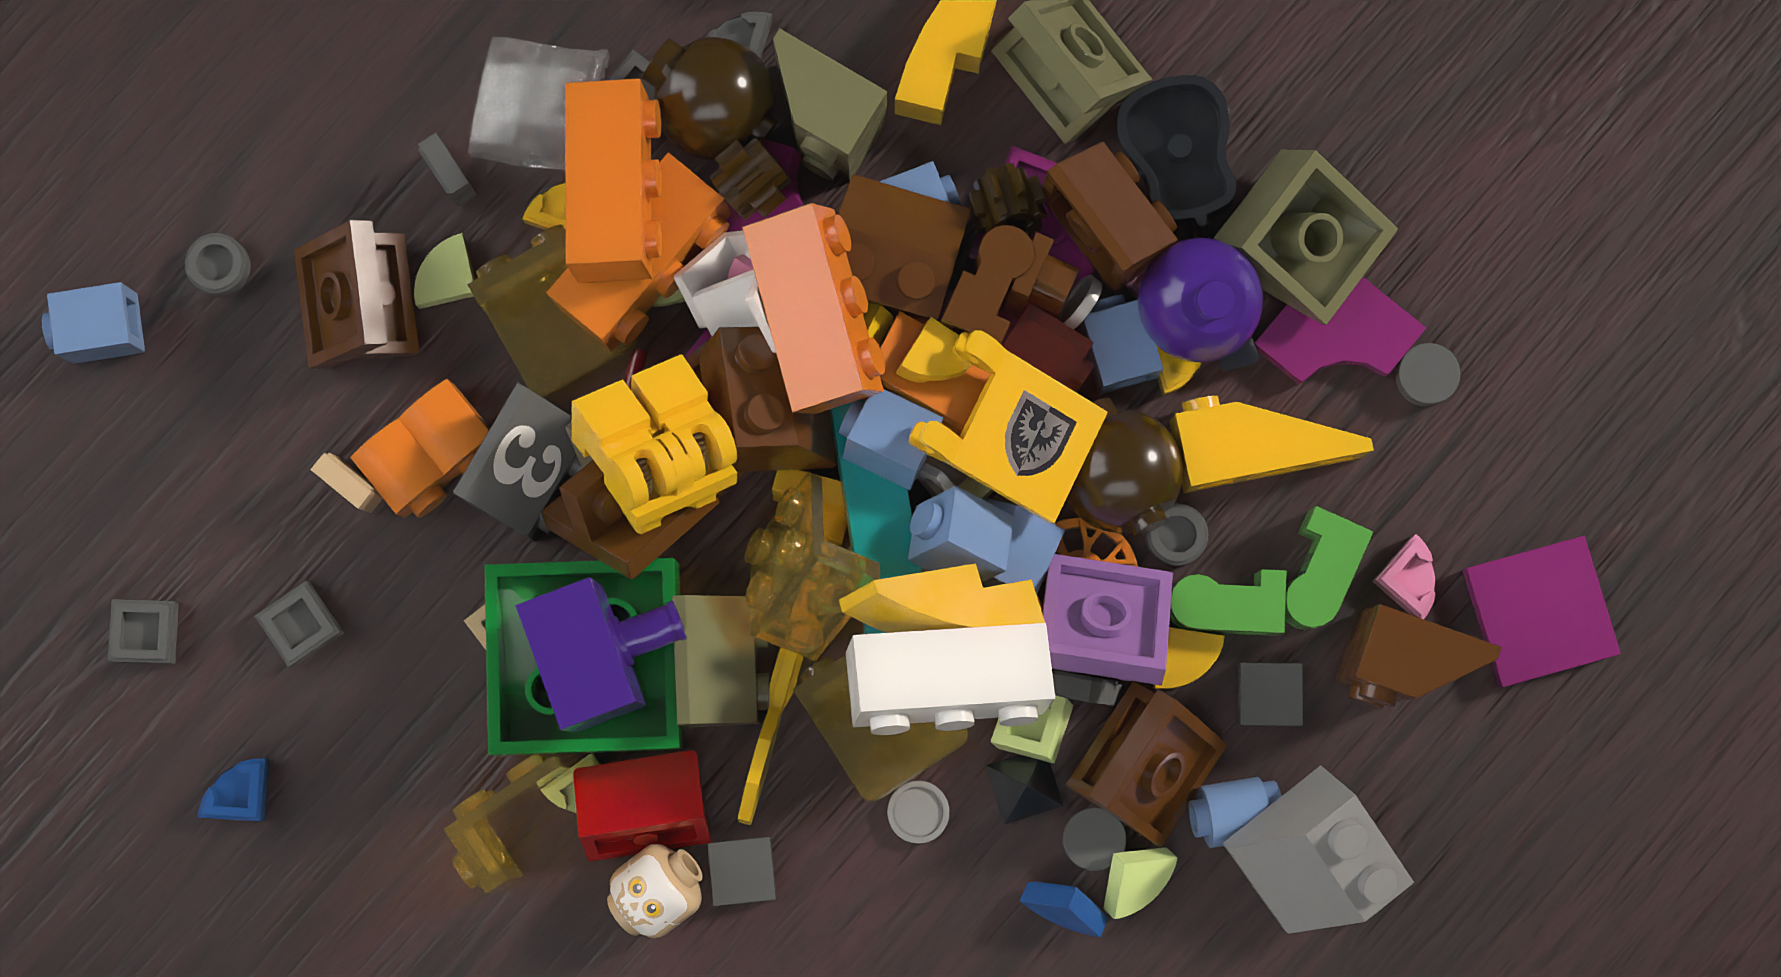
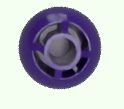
(1200, 300)

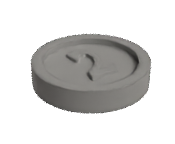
(1080, 301)
(918, 812)

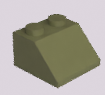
(829, 108)
(1307, 233)
(718, 663)

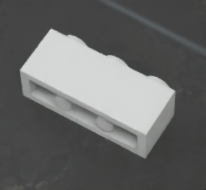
(949, 677)

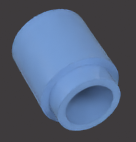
(1229, 806)

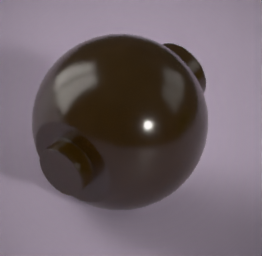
(711, 95)
(1128, 474)

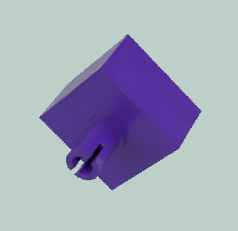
(590, 654)

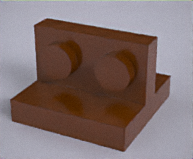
(355, 296)
(595, 523)
(1147, 762)

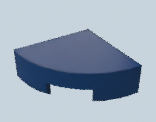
(238, 793)
(1064, 907)

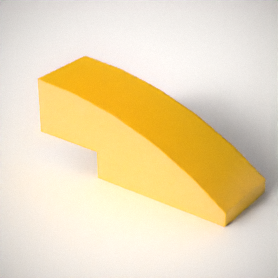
(949, 40)
(942, 601)

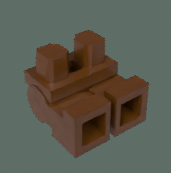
(1009, 272)

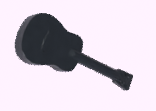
(1178, 143)

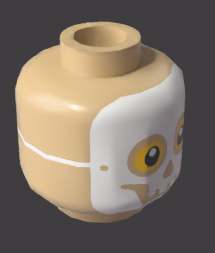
(655, 891)

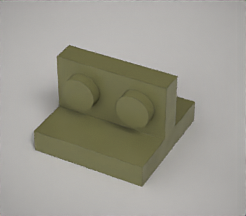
(1068, 63)

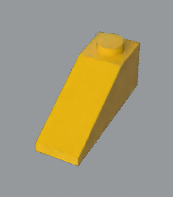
(1251, 443)

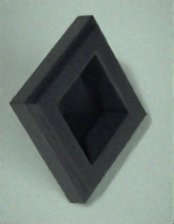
(1023, 787)

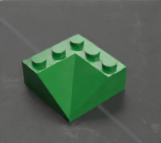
(517, 702)

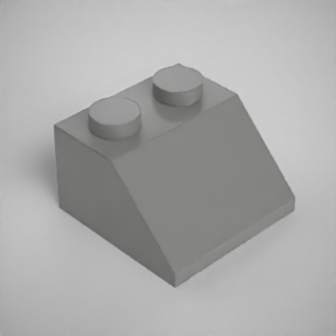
(1318, 857)

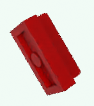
(640, 804)

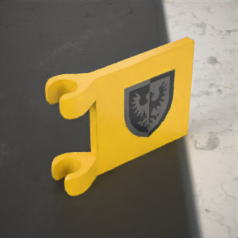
(1022, 433)

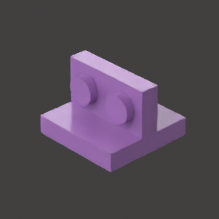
(1107, 618)

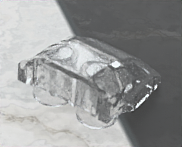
(523, 101)

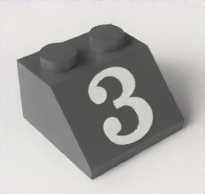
(521, 463)

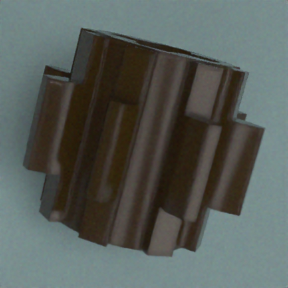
(750, 178)
(1009, 199)

